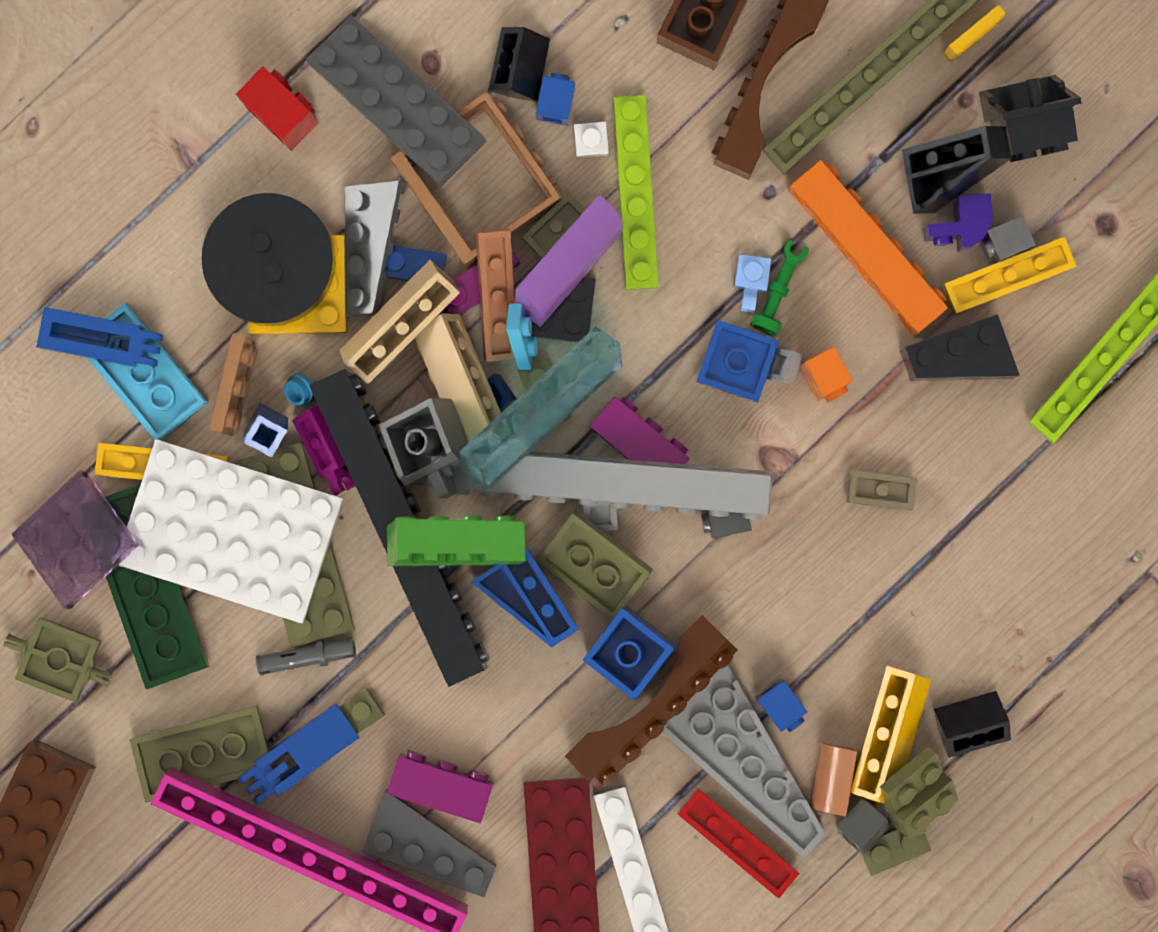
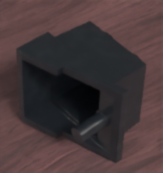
(1035, 115)

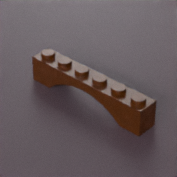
(744, 140)
(606, 752)

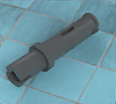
(306, 656)

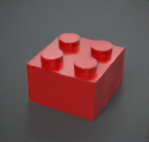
(275, 106)

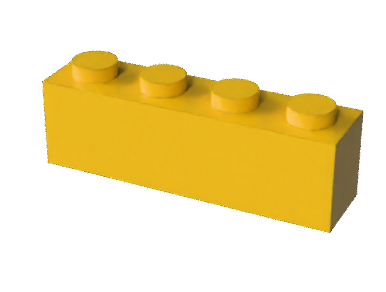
(890, 731)

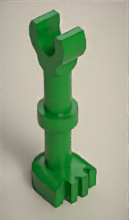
(764, 322)

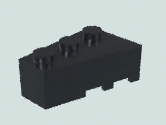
(952, 165)
(962, 354)

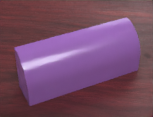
(569, 260)

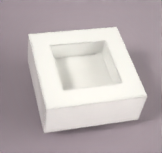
(591, 140)

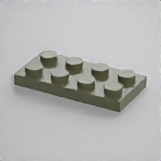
(206, 749)

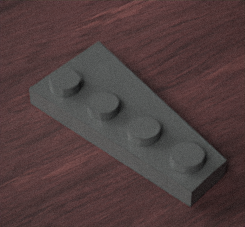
(368, 234)
(418, 844)

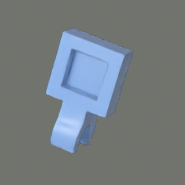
(752, 276)

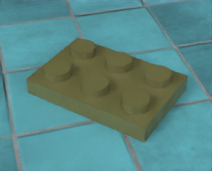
(594, 565)

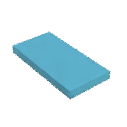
(158, 395)

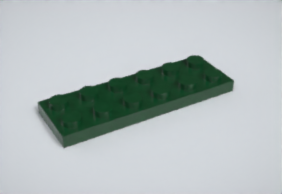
(154, 615)

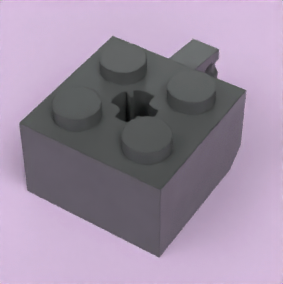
(426, 445)

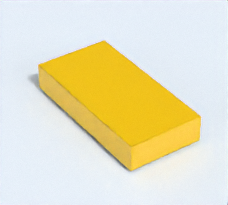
(975, 33)

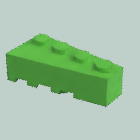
(455, 542)

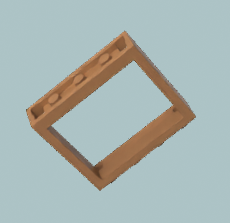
(529, 159)

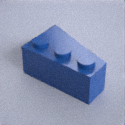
(529, 598)

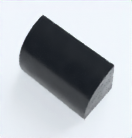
(519, 63)
(972, 724)

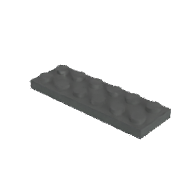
(396, 101)

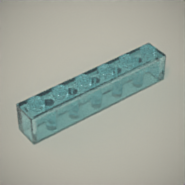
(541, 408)

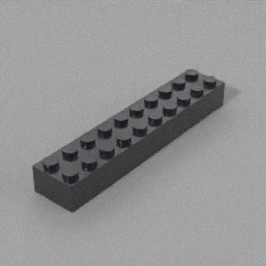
(385, 498)

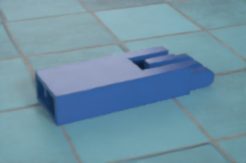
(90, 336)
(309, 748)

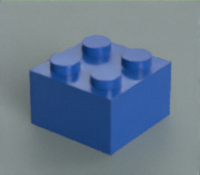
(630, 653)

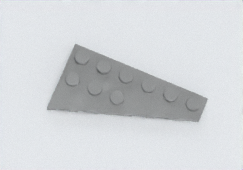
(735, 749)

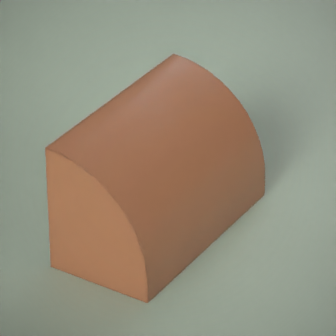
(833, 779)

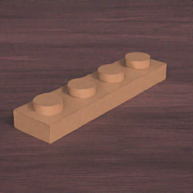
(496, 291)

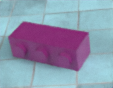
(634, 436)
(440, 786)

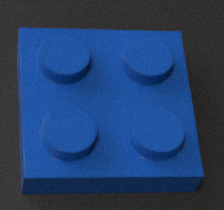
(737, 361)

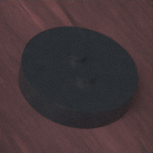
(268, 259)

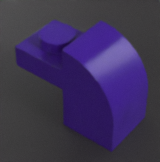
(972, 220)

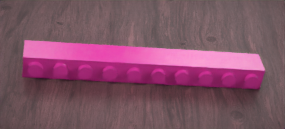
(308, 853)

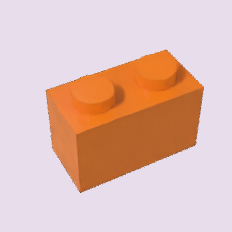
(826, 375)

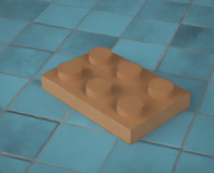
(233, 385)

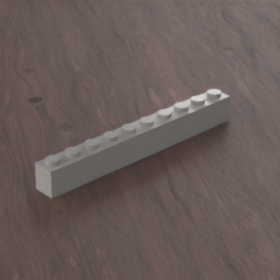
(633, 482)

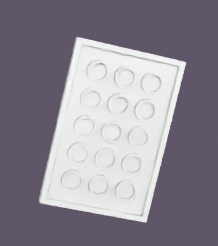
(230, 531)

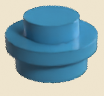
(298, 390)

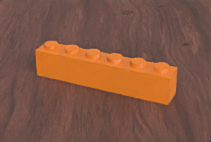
(868, 248)

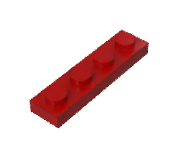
(738, 843)

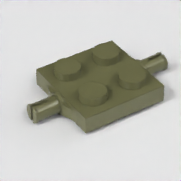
(58, 659)

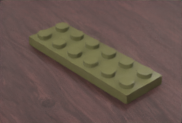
(328, 608)

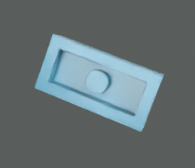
(519, 333)

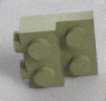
(918, 794)

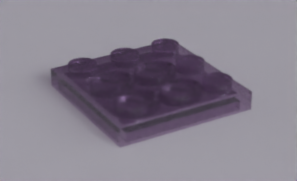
(75, 539)

